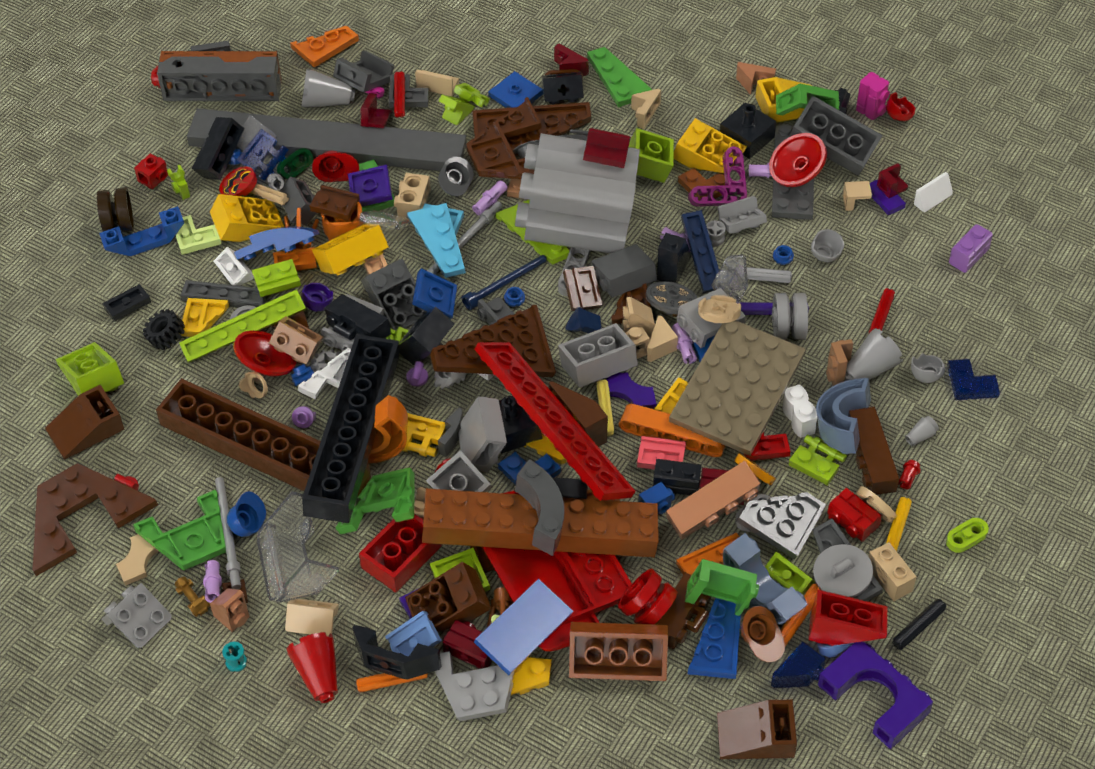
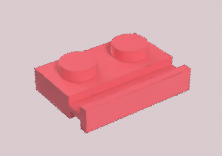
(659, 448)

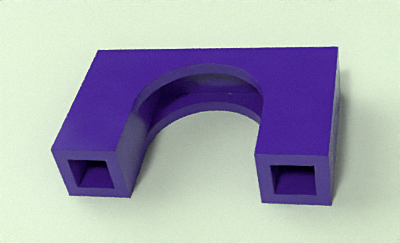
(862, 664)

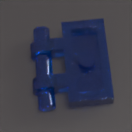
(257, 152)

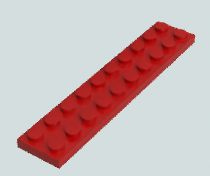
(555, 421)

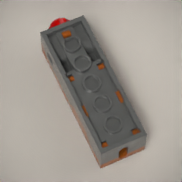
(218, 76)

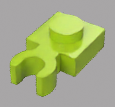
(468, 93)

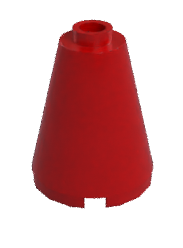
(316, 665)

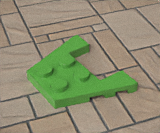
(384, 491)
(192, 541)

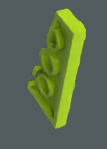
(553, 252)

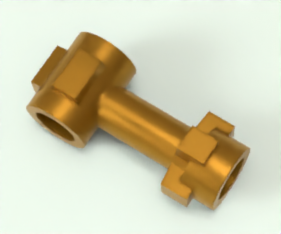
(198, 604)

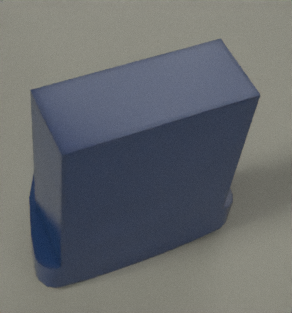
(583, 321)

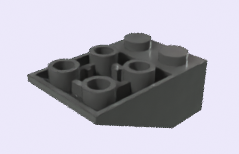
(394, 291)

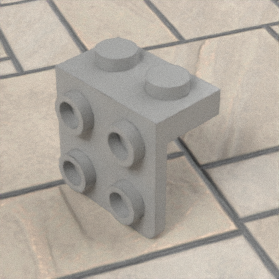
(137, 615)

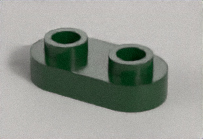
(293, 164)

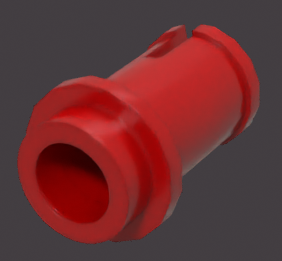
(909, 473)

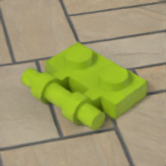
(815, 465)

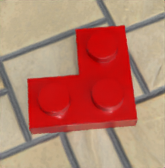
(770, 447)

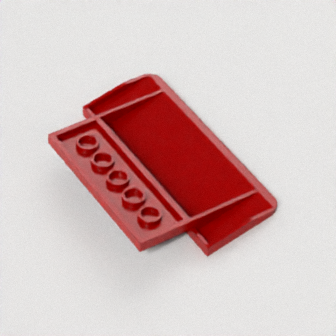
(579, 579)

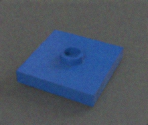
(514, 90)
(434, 292)

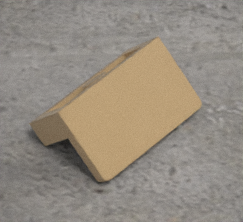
(436, 82)
(310, 616)

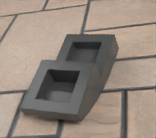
(450, 437)

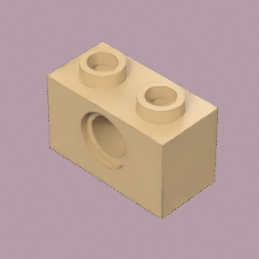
(892, 571)

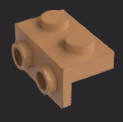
(838, 358)

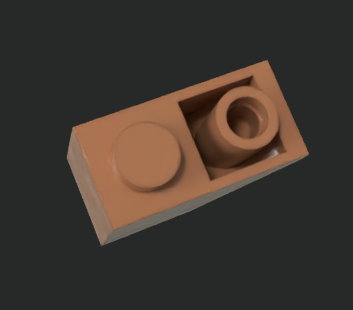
(230, 608)

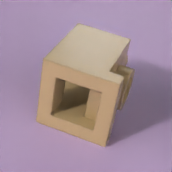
(640, 339)

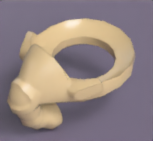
(247, 385)

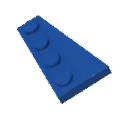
(719, 643)

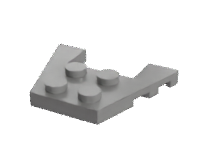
(476, 691)

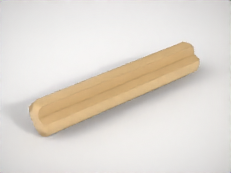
(270, 194)

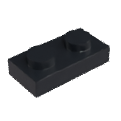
(126, 302)

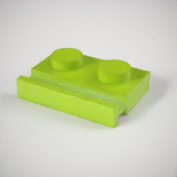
(276, 277)

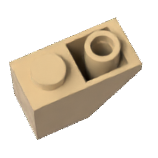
(637, 315)

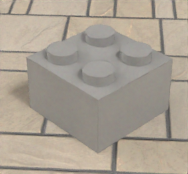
(459, 475)

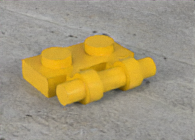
(425, 430)

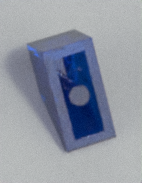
(799, 668)

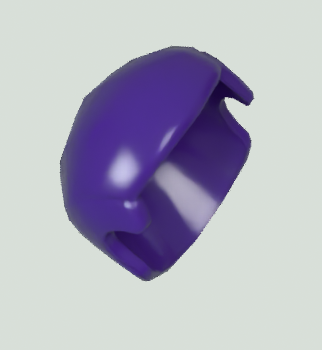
(316, 296)

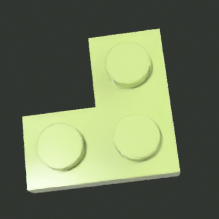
(194, 239)

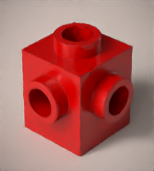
(151, 171)

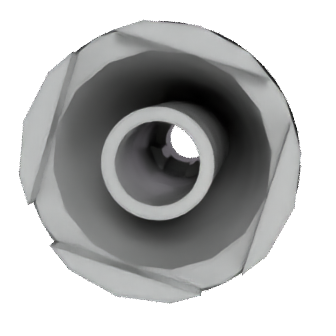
(325, 91)
(873, 357)

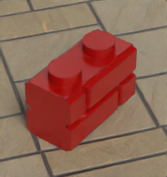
(854, 515)

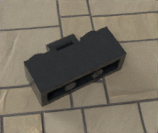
(218, 148)
(354, 318)

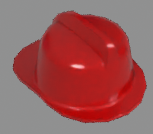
(334, 166)

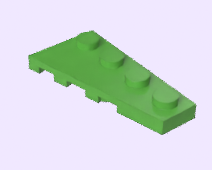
(616, 76)

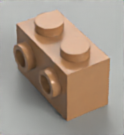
(295, 340)

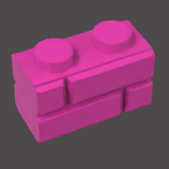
(872, 96)

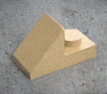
(645, 106)

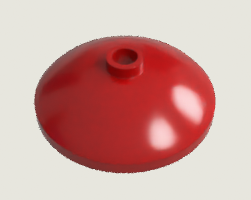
(798, 160)
(259, 356)

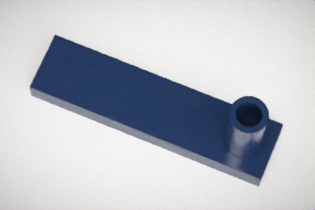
(700, 248)

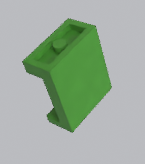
(800, 95)
(722, 583)

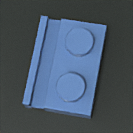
(414, 631)

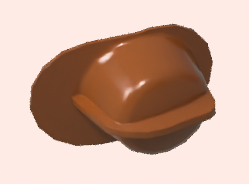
(763, 634)

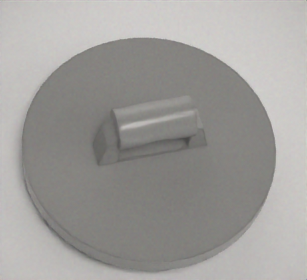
(843, 570)

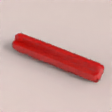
(399, 94)
(883, 309)

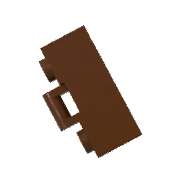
(681, 612)

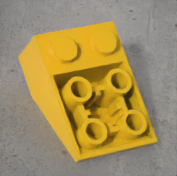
(766, 97)
(704, 147)
(243, 216)

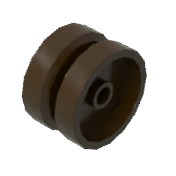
(115, 210)

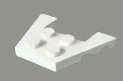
(330, 374)

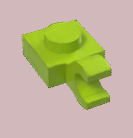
(179, 185)

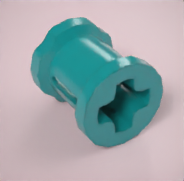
(233, 658)

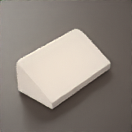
(933, 192)
(234, 270)

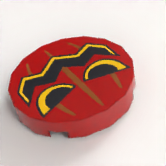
(238, 182)

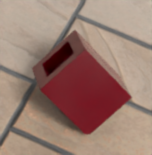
(890, 181)

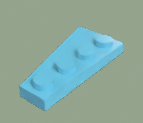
(438, 234)

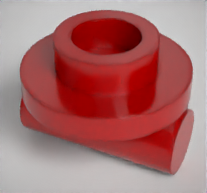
(128, 481)

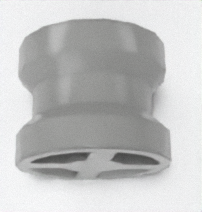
(716, 232)

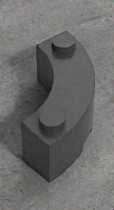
(546, 498)

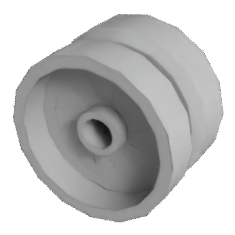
(790, 316)

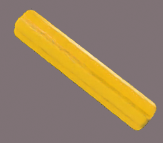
(899, 522)

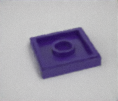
(371, 185)

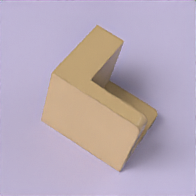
(855, 191)

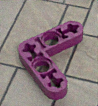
(730, 185)

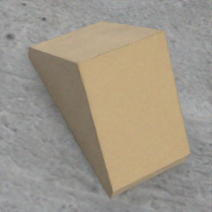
(662, 340)

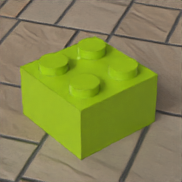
(655, 154)

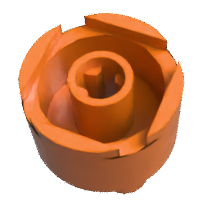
(335, 227)

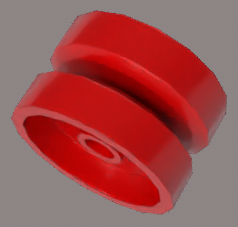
(647, 598)

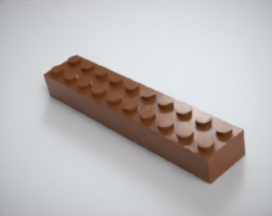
(510, 522)

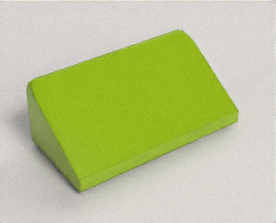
(788, 573)

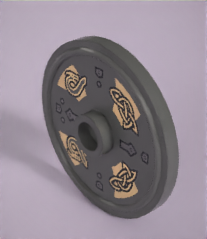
(668, 296)

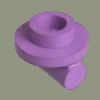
(418, 375)
(303, 417)

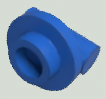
(301, 373)

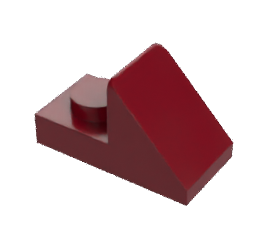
(570, 60)

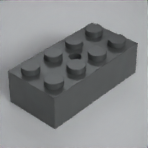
(845, 138)

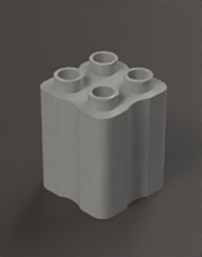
(575, 199)

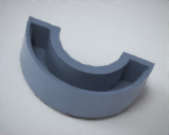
(832, 414)
(781, 601)

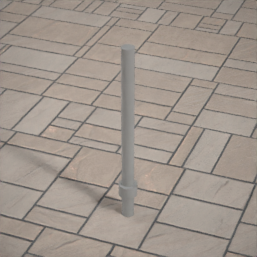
(485, 218)
(233, 566)

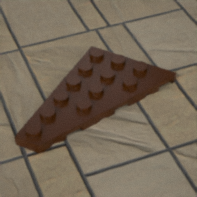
(554, 120)
(522, 330)

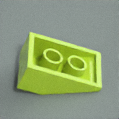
(90, 368)

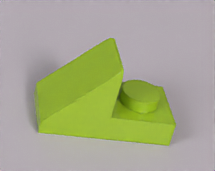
(455, 109)

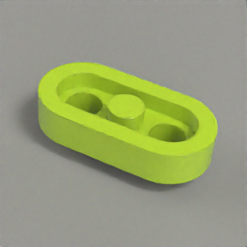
(964, 535)

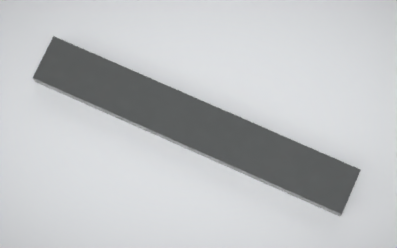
(385, 145)

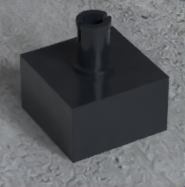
(749, 128)
(425, 335)
(517, 425)

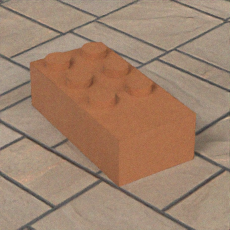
(714, 500)

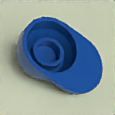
(247, 515)

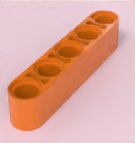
(656, 424)

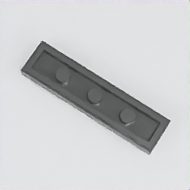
(236, 295)

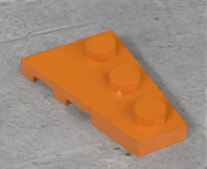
(324, 47)

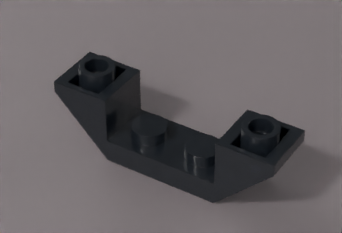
(420, 661)

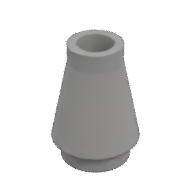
(923, 430)

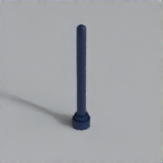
(471, 299)

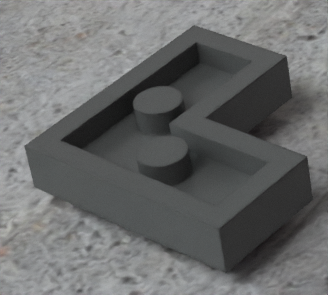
(413, 96)

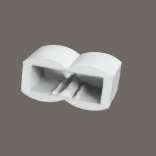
(799, 411)

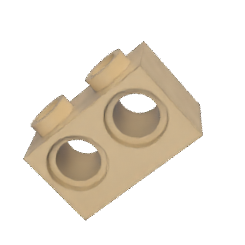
(412, 193)

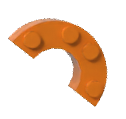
(391, 427)

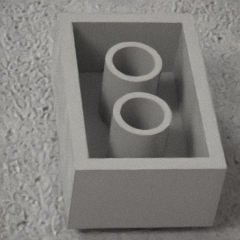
(598, 355)

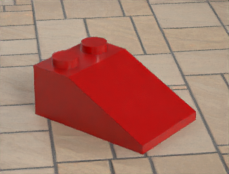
(846, 620)

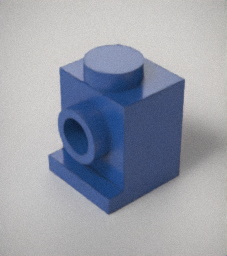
(658, 494)

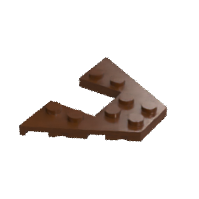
(491, 150)
(69, 493)

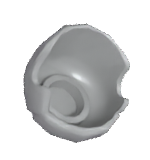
(827, 245)
(927, 368)

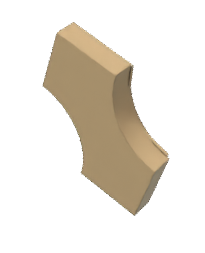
(134, 564)

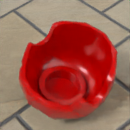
(900, 108)

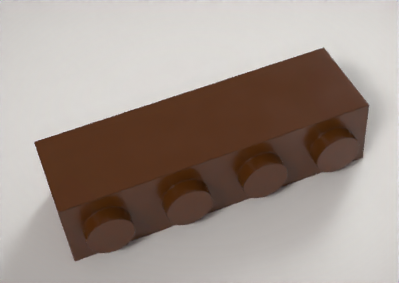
(874, 454)

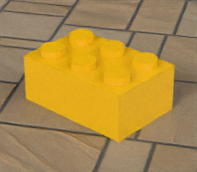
(350, 249)

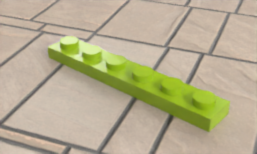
(255, 319)

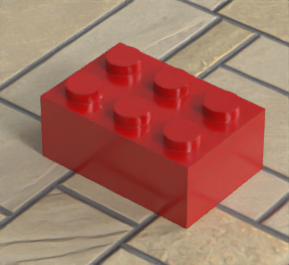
(397, 553)

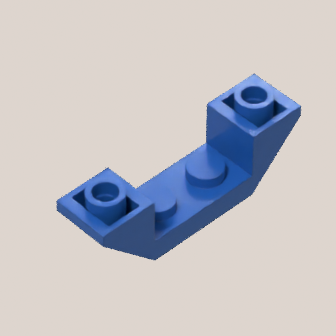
(145, 239)

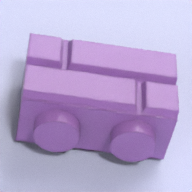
(970, 248)

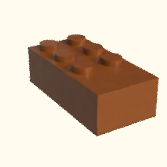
(618, 651)

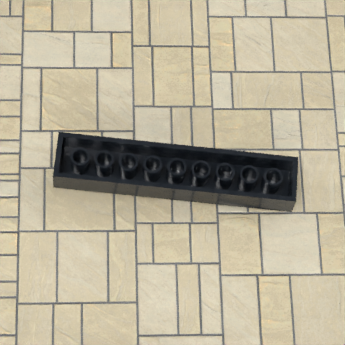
(350, 430)

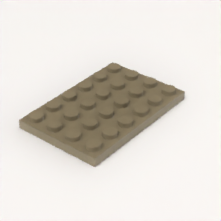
(737, 386)

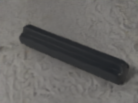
(919, 624)

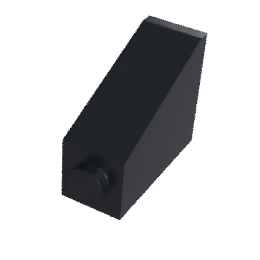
(672, 258)

